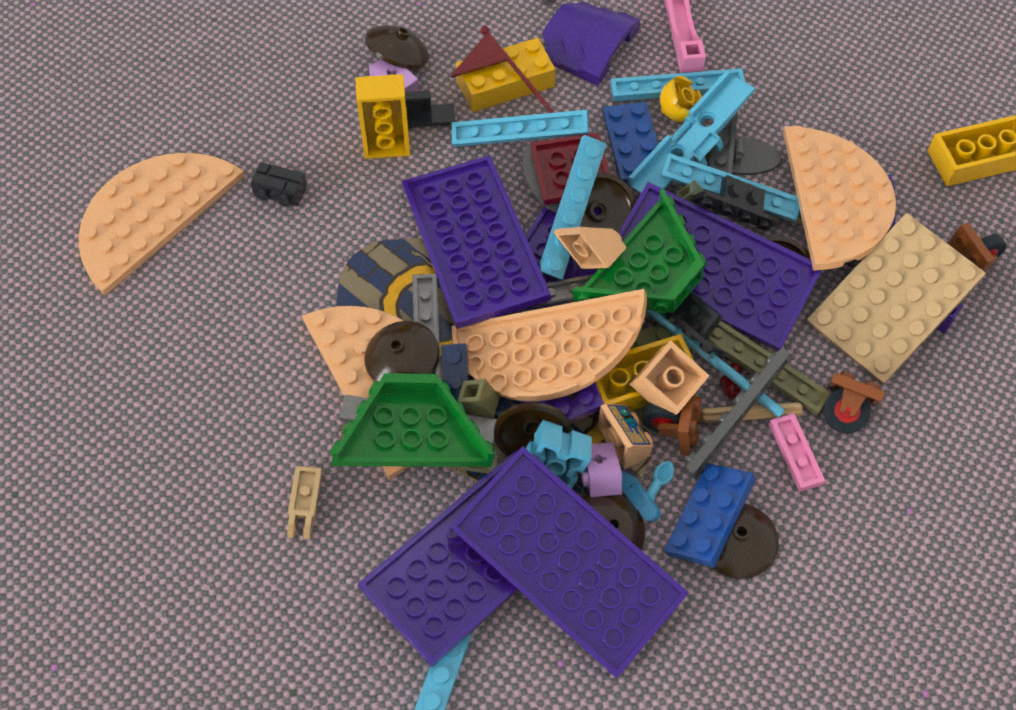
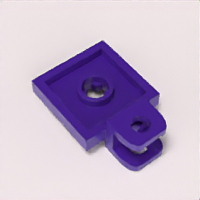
(586, 403)

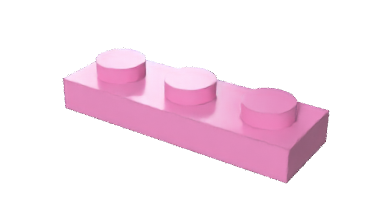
(796, 452)

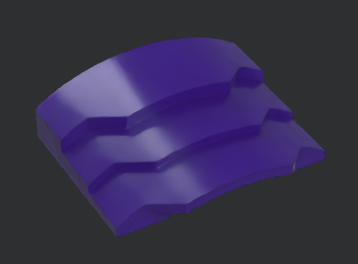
(586, 37)

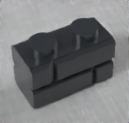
(278, 184)

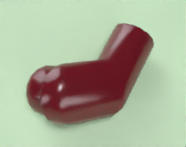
(729, 388)

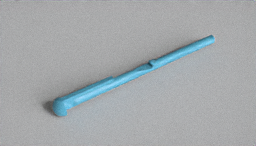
(716, 362)

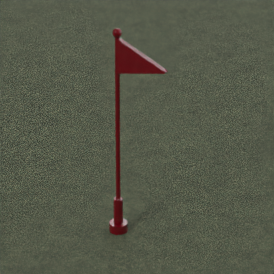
(490, 53)

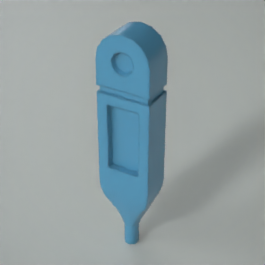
(640, 498)

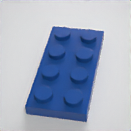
(629, 135)
(710, 515)

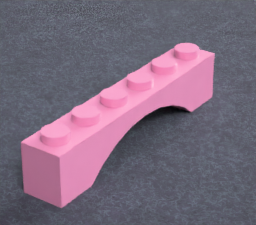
(687, 44)

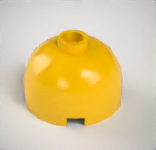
(678, 98)

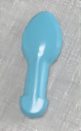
(661, 476)

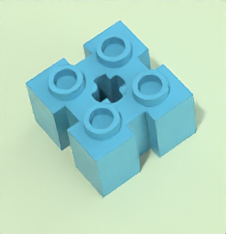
(561, 452)

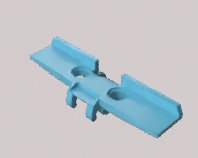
(692, 139)

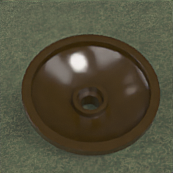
(397, 46)
(613, 200)
(416, 353)
(519, 423)
(622, 513)
(749, 554)

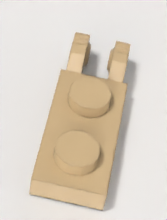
(304, 499)

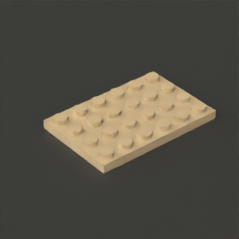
(895, 298)

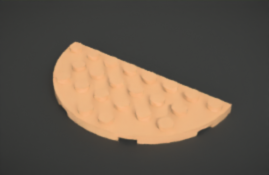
(840, 196)
(146, 209)
(342, 340)
(555, 347)

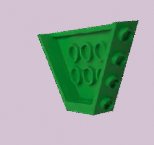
(656, 259)
(411, 424)

